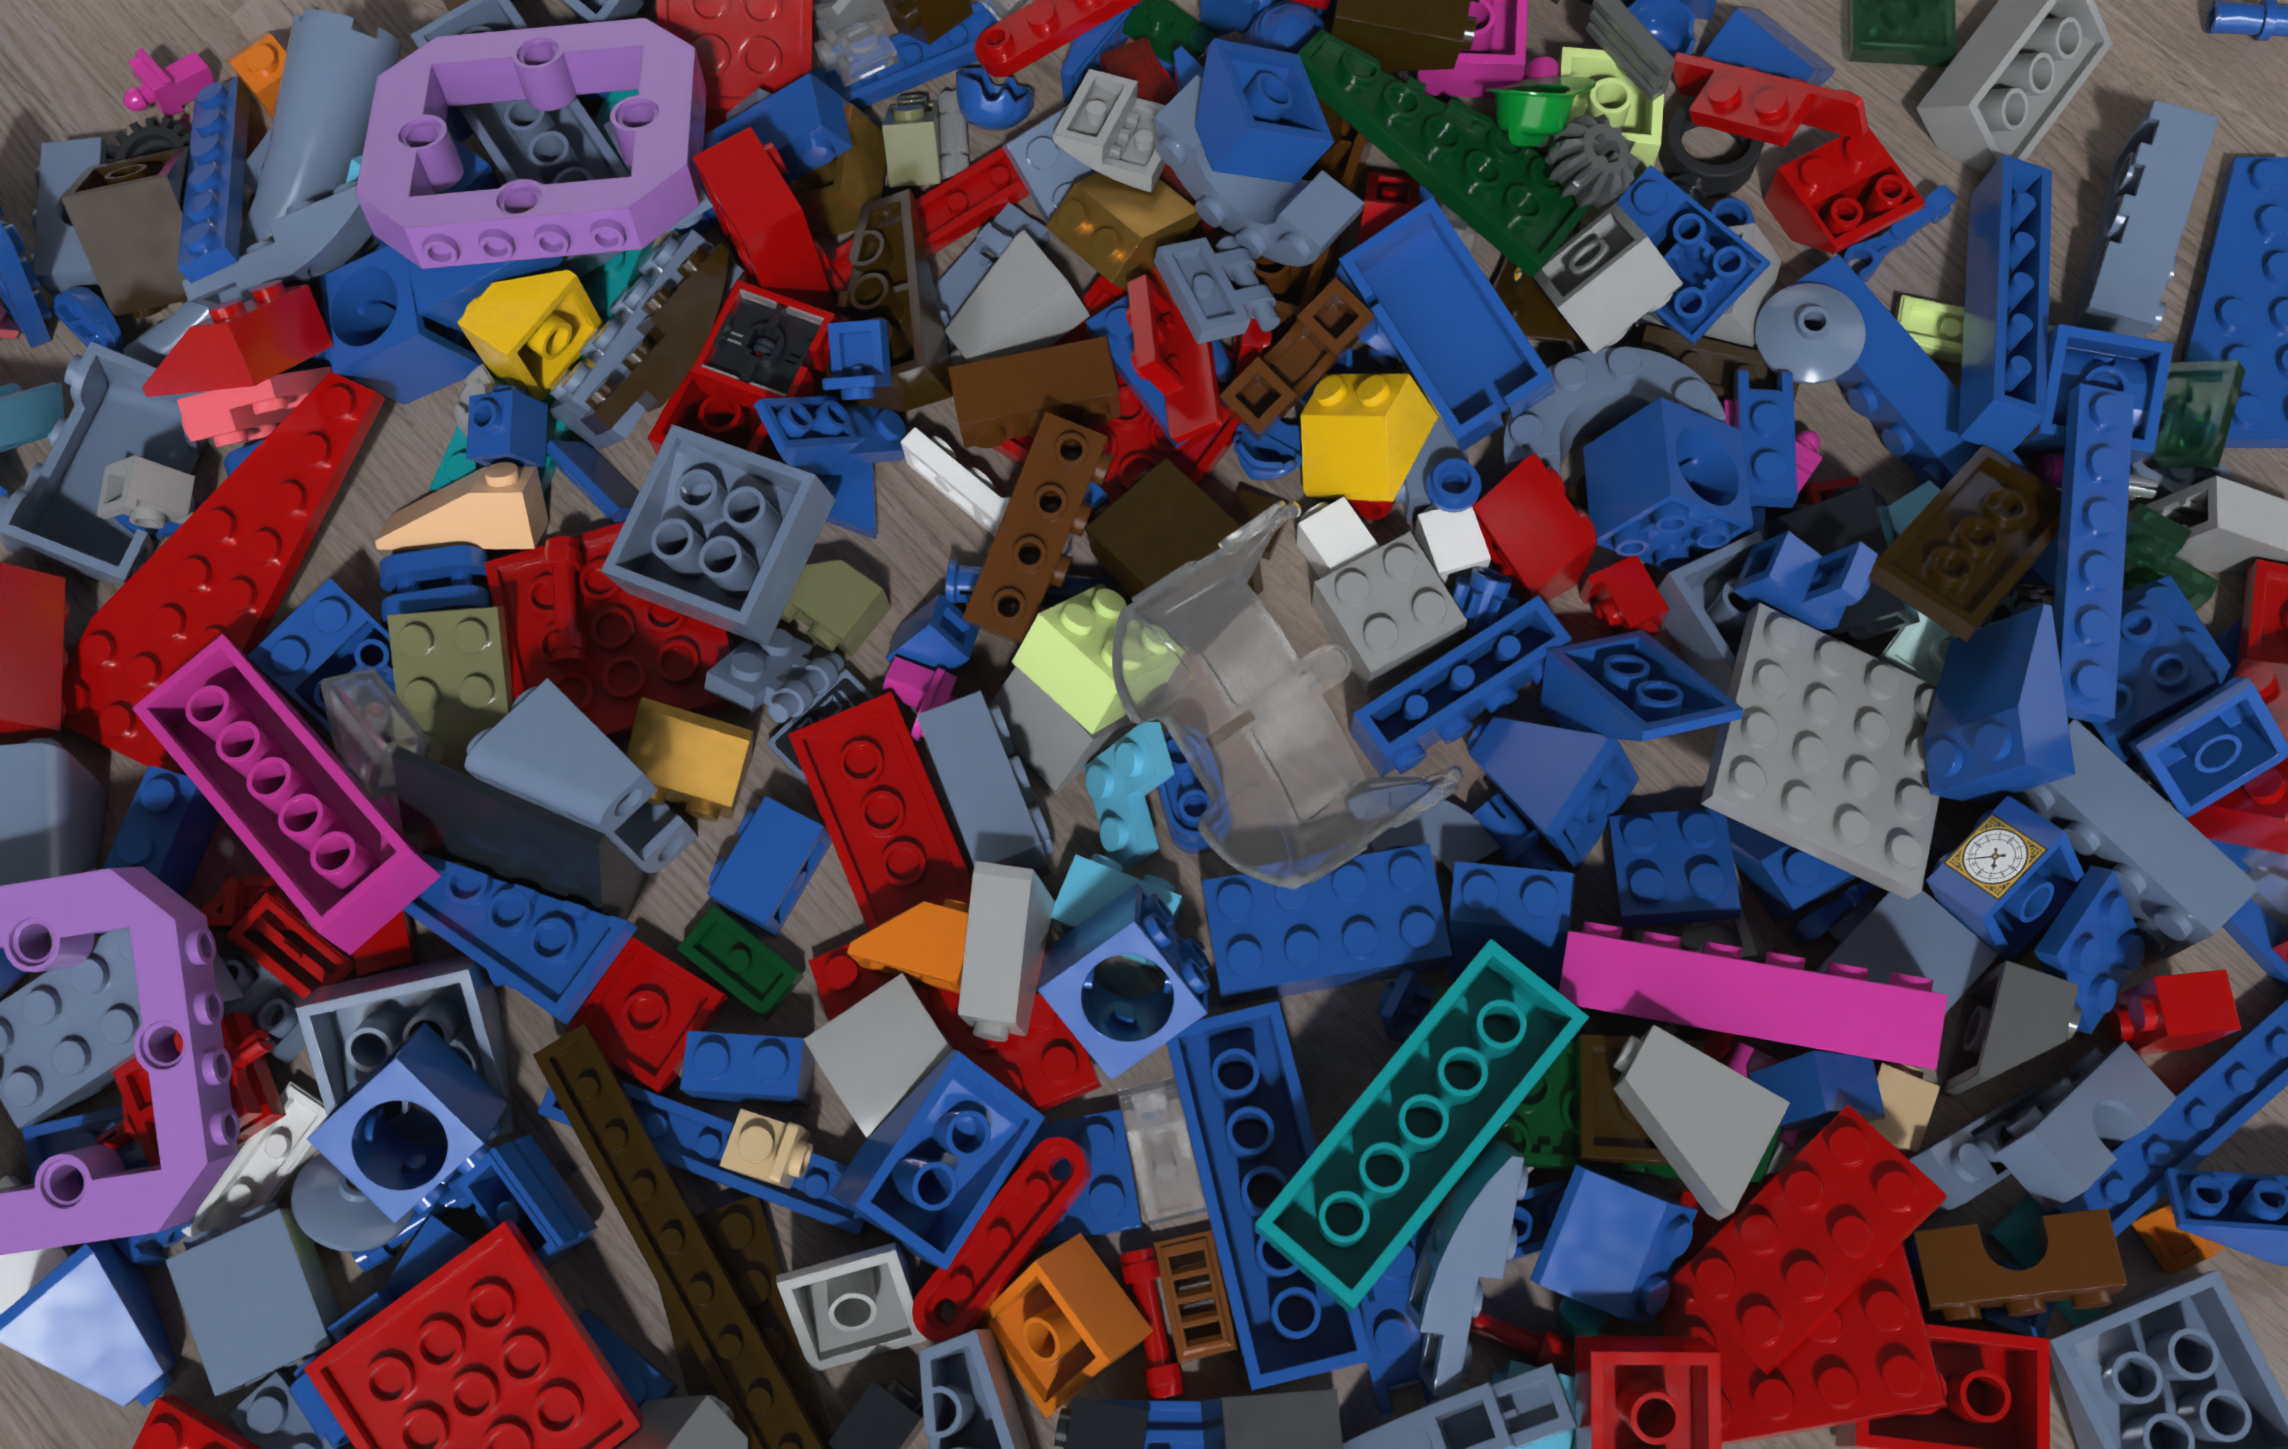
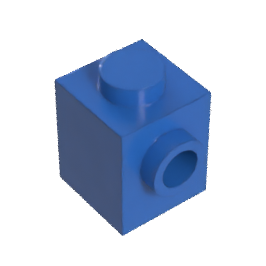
(507, 428)

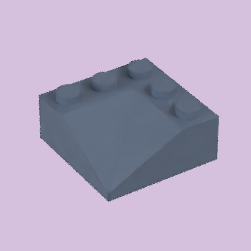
(719, 534)
(2170, 1374)

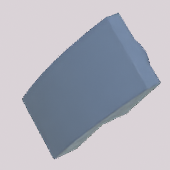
(268, 1004)

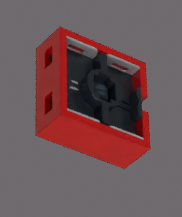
(763, 347)

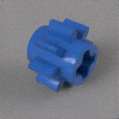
(1484, 597)

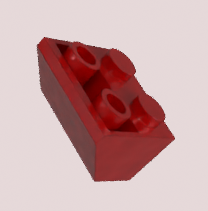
(1841, 193)
(1535, 532)

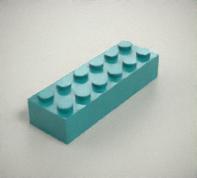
(1420, 1125)

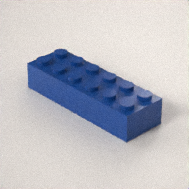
(1247, 1145)

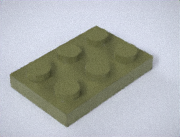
(452, 675)

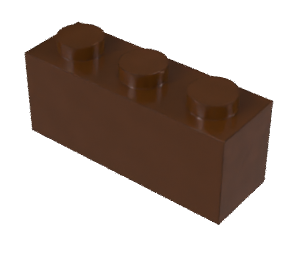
(1011, 392)

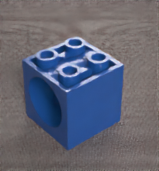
(382, 336)
(2107, 362)
(1667, 485)
(1114, 1027)
(381, 1163)

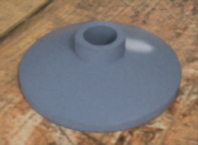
(1810, 355)
(337, 1214)

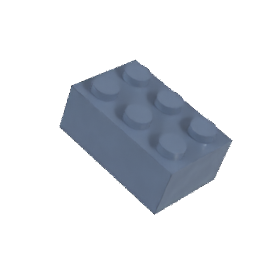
(986, 786)

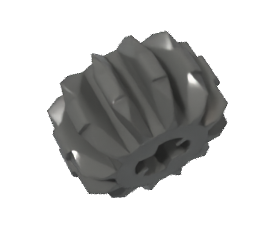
(1592, 161)

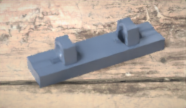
(973, 266)

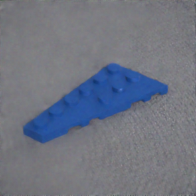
(2244, 298)

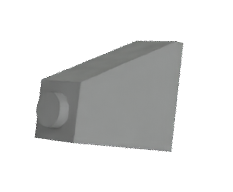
(1016, 307)
(2228, 525)
(1003, 949)
(1698, 1115)

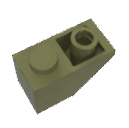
(913, 142)
(836, 605)

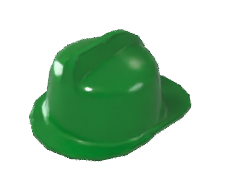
(1537, 107)

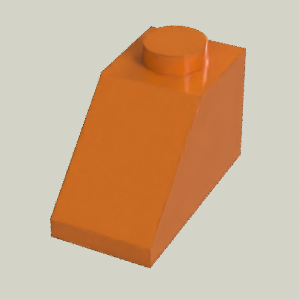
(260, 69)
(920, 943)

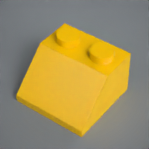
(531, 328)
(1362, 435)

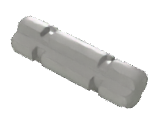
(952, 136)

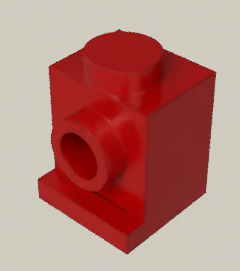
(1625, 598)

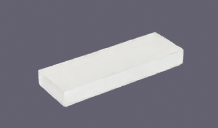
(263, 1165)

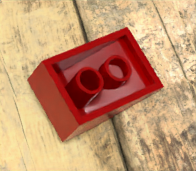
(244, 342)

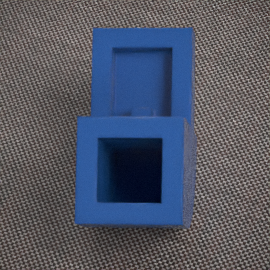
(1802, 582)

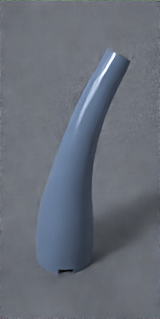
(314, 135)

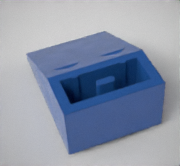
(1698, 247)
(320, 641)

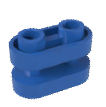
(434, 580)
(1183, 803)

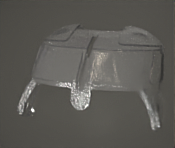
(1288, 783)

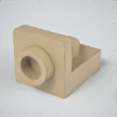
(767, 1149)

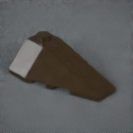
(896, 285)

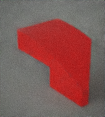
(239, 897)

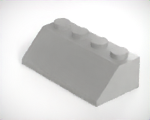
(2013, 79)

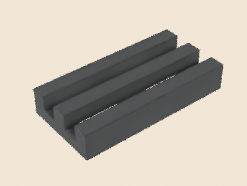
(1631, 47)

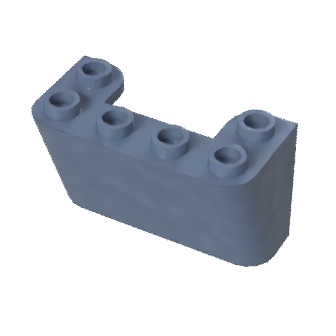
(109, 422)
(568, 766)
(47, 812)

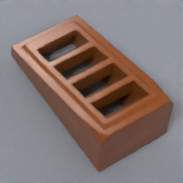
(1205, 1346)

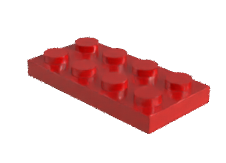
(880, 810)
(1809, 1238)

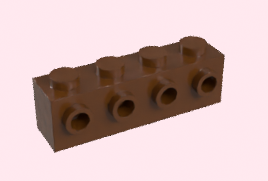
(1038, 527)

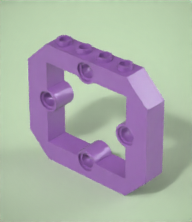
(413, 154)
(188, 1088)

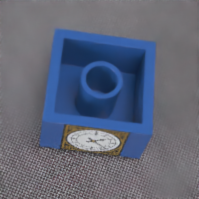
(2008, 879)

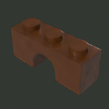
(1298, 360)
(2075, 1264)

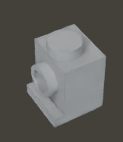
(146, 493)

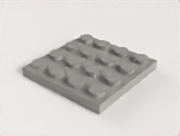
(1827, 753)

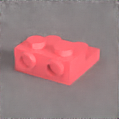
(246, 412)

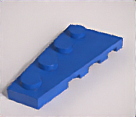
(527, 939)

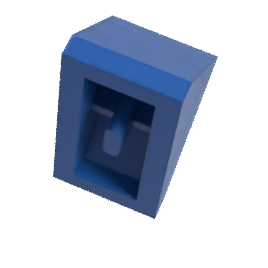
(1821, 1087)

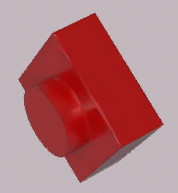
(1250, 346)

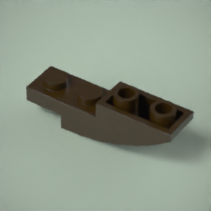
(677, 328)

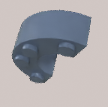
(1265, 216)
(1599, 394)

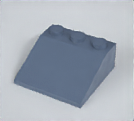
(364, 1019)

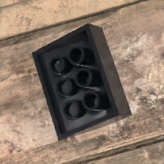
(511, 838)

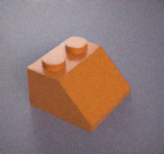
(1064, 1324)

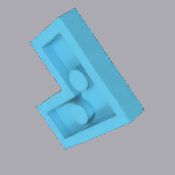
(1118, 789)

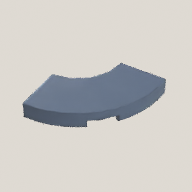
(1448, 830)

